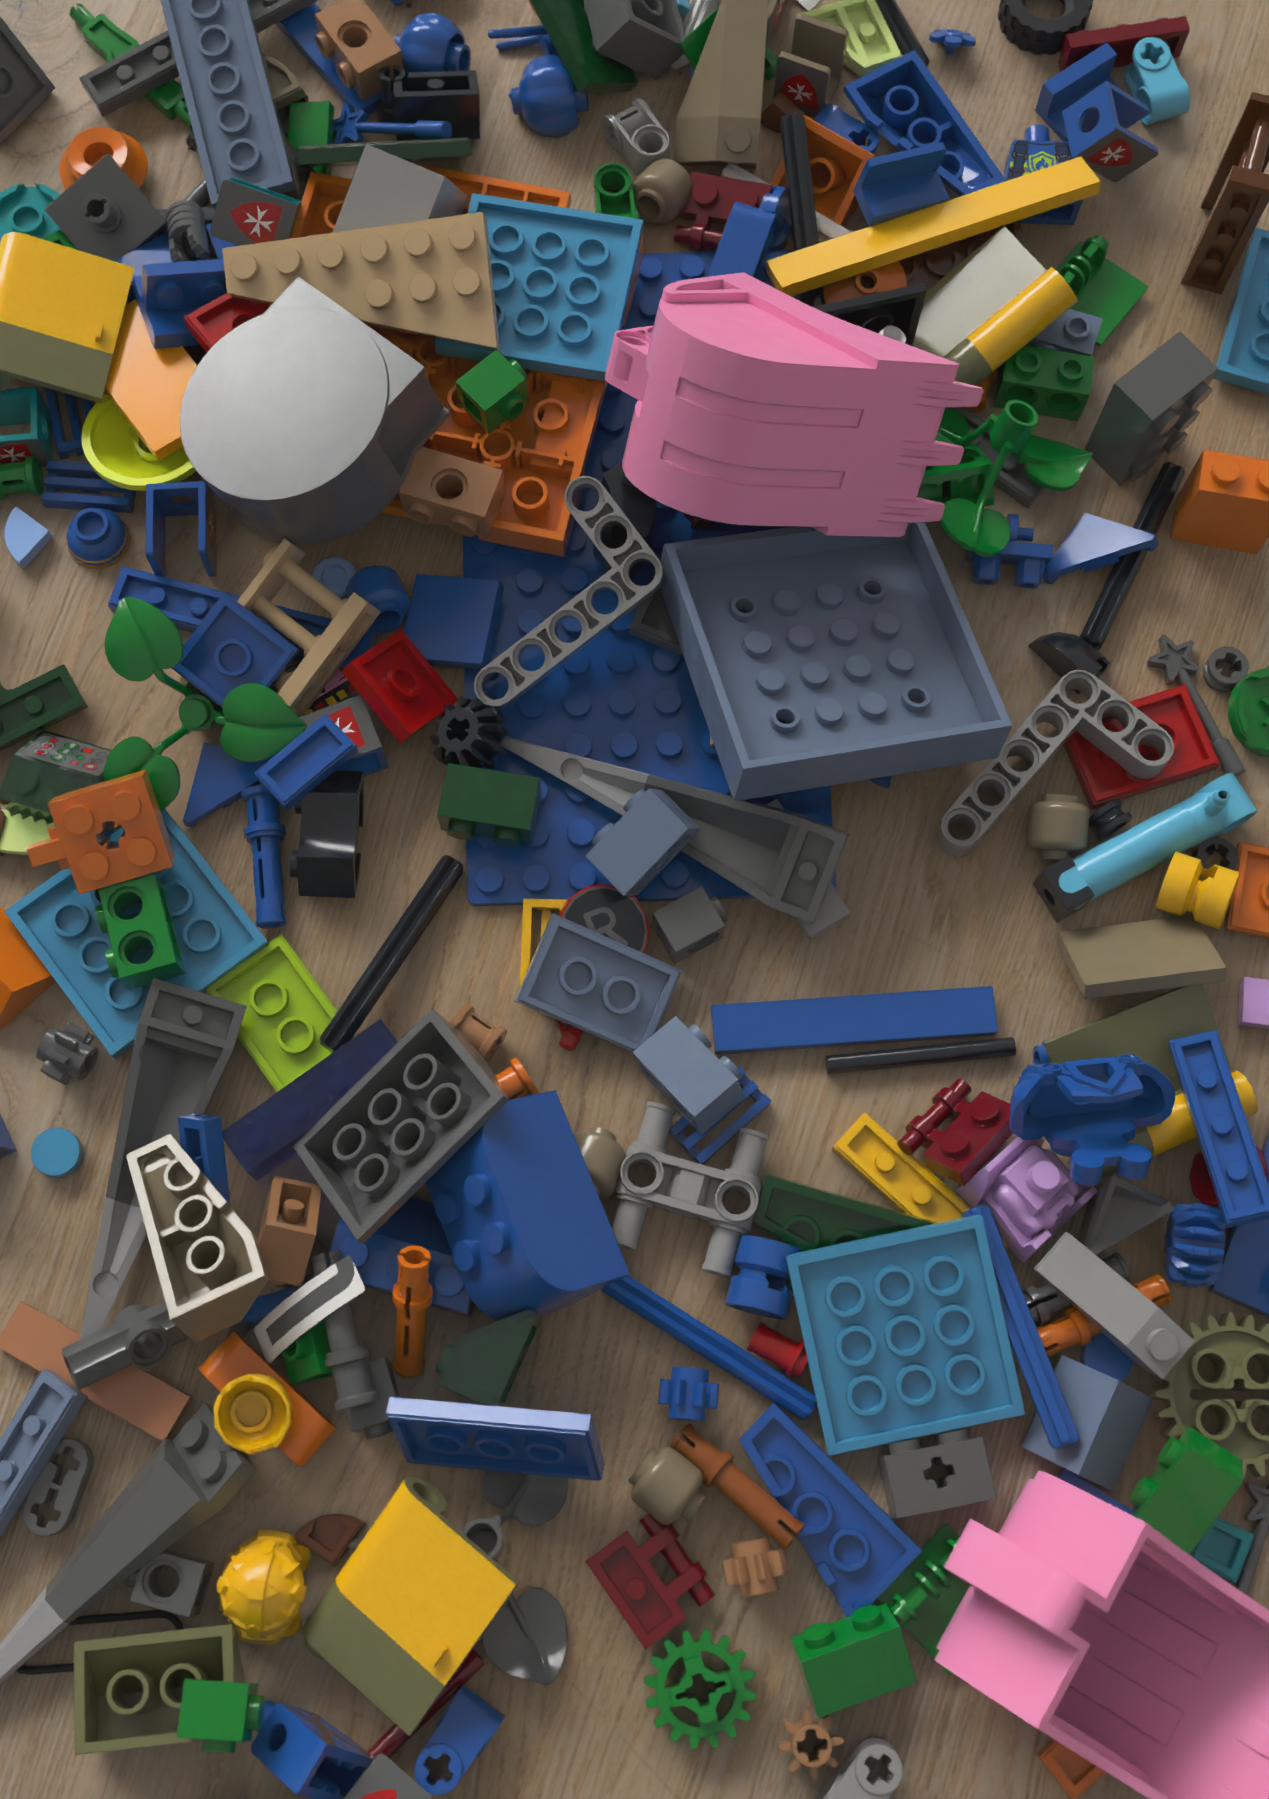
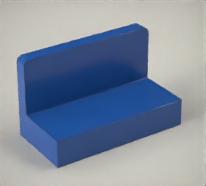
(1072, 85)
(900, 183)

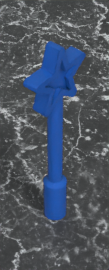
(353, 124)

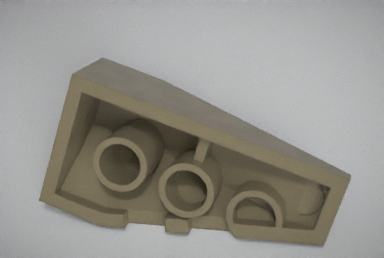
(724, 98)
(198, 1242)

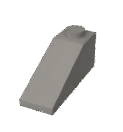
(1114, 1306)

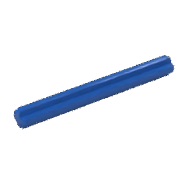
(1027, 1342)
(712, 1346)

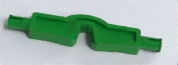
(112, 42)

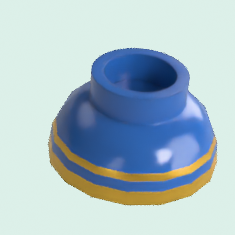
(97, 538)

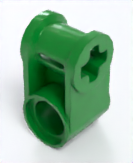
(614, 177)

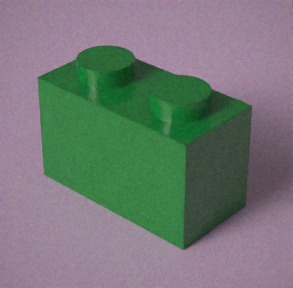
(1187, 1488)
(853, 1659)

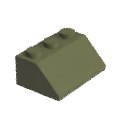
(134, 1684)

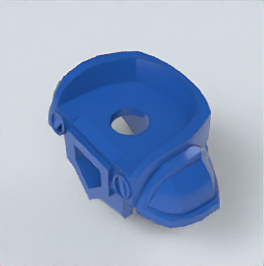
(1092, 1112)

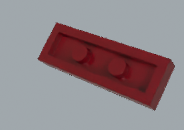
(1124, 39)

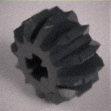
(469, 734)

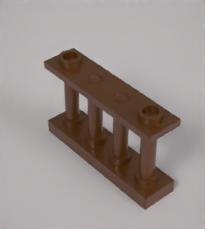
(1235, 200)

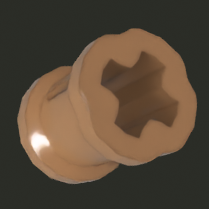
(479, 1032)

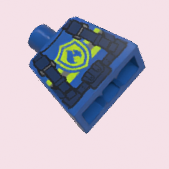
(1036, 154)

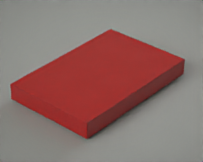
(1193, 753)

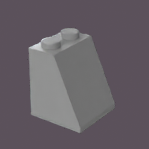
(395, 192)

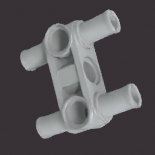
(689, 1188)

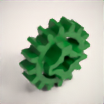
(731, 1678)

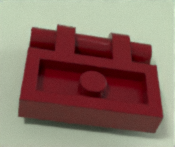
(712, 203)
(969, 1140)
(637, 1588)

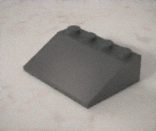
(400, 1123)

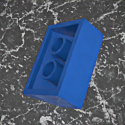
(410, 1225)

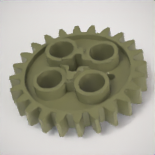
(1230, 1351)

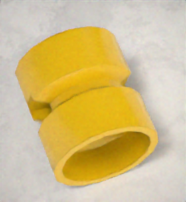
(1197, 890)

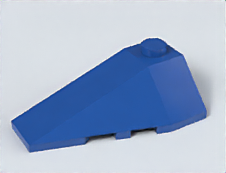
(913, 112)

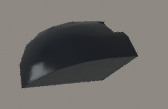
(1069, 652)

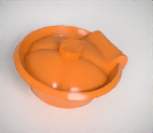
(93, 145)

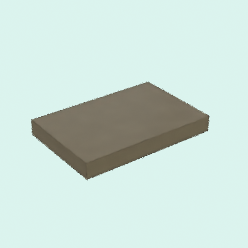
(1141, 957)

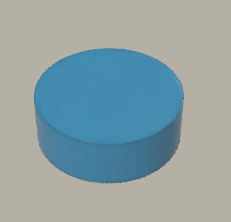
(57, 1153)

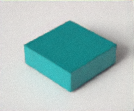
(1223, 1549)

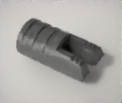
(187, 231)

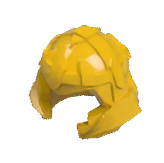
(264, 1587)

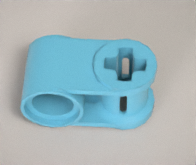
(1157, 81)

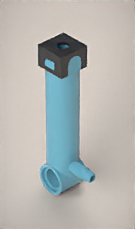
(1209, 812)

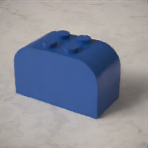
(525, 1213)

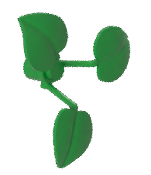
(1045, 460)
(253, 715)

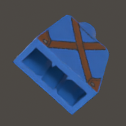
(294, 1745)

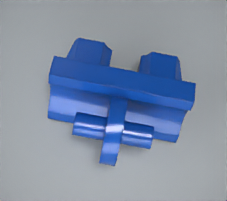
(1028, 558)

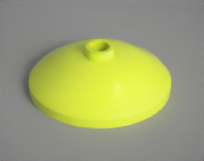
(122, 456)

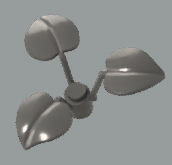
(529, 1632)

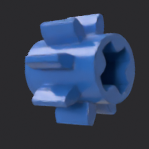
(688, 1394)

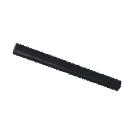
(920, 1055)

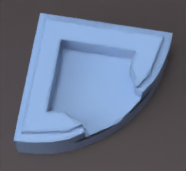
(24, 537)

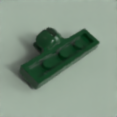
(37, 705)

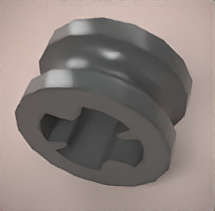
(1229, 655)

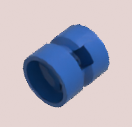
(762, 1278)

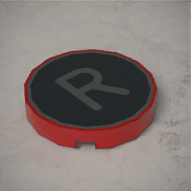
(609, 914)

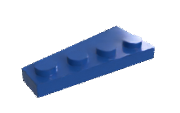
(845, 1530)

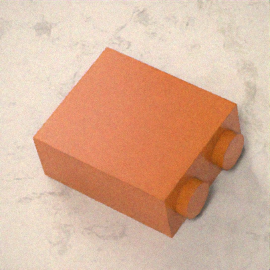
(1224, 503)

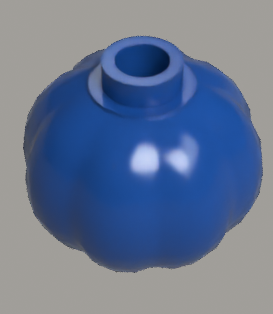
(433, 45)
(548, 98)

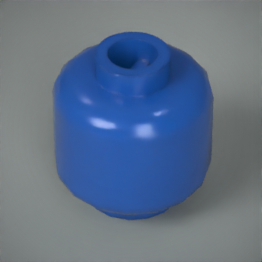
(383, 590)

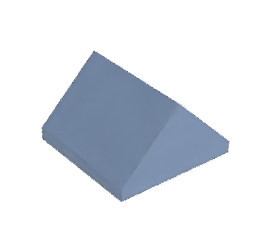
(1105, 1416)

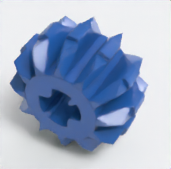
(1194, 1245)

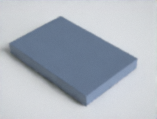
(597, 984)

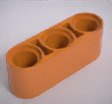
(309, 1425)

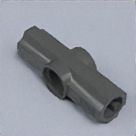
(120, 1344)

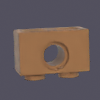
(357, 45)
(440, 473)
(289, 1229)

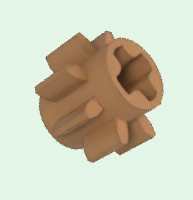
(755, 1566)
(822, 1751)

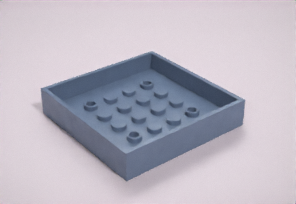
(829, 657)

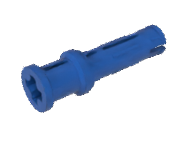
(264, 835)

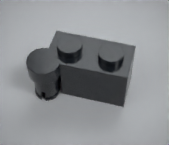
(431, 97)

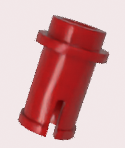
(779, 1350)

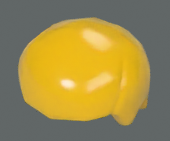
(253, 1413)

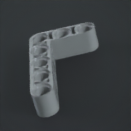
(581, 606)
(1039, 750)

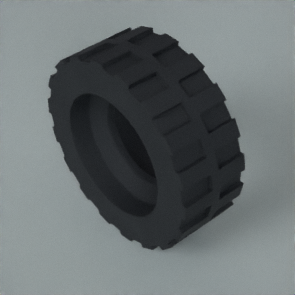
(1042, 34)

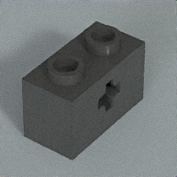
(966, 1479)

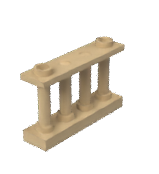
(321, 652)

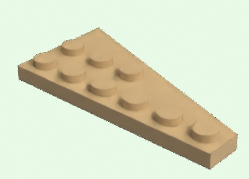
(397, 277)

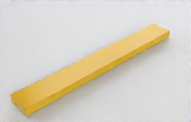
(932, 227)

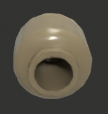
(662, 191)
(1058, 826)
(602, 1157)
(667, 1486)

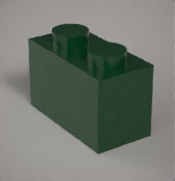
(489, 805)

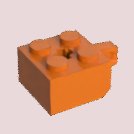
(84, 849)

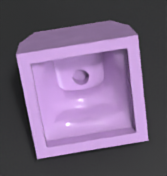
(1026, 1194)

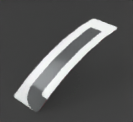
(308, 1307)

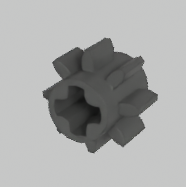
(67, 1053)

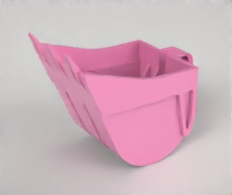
(781, 412)
(1114, 1645)

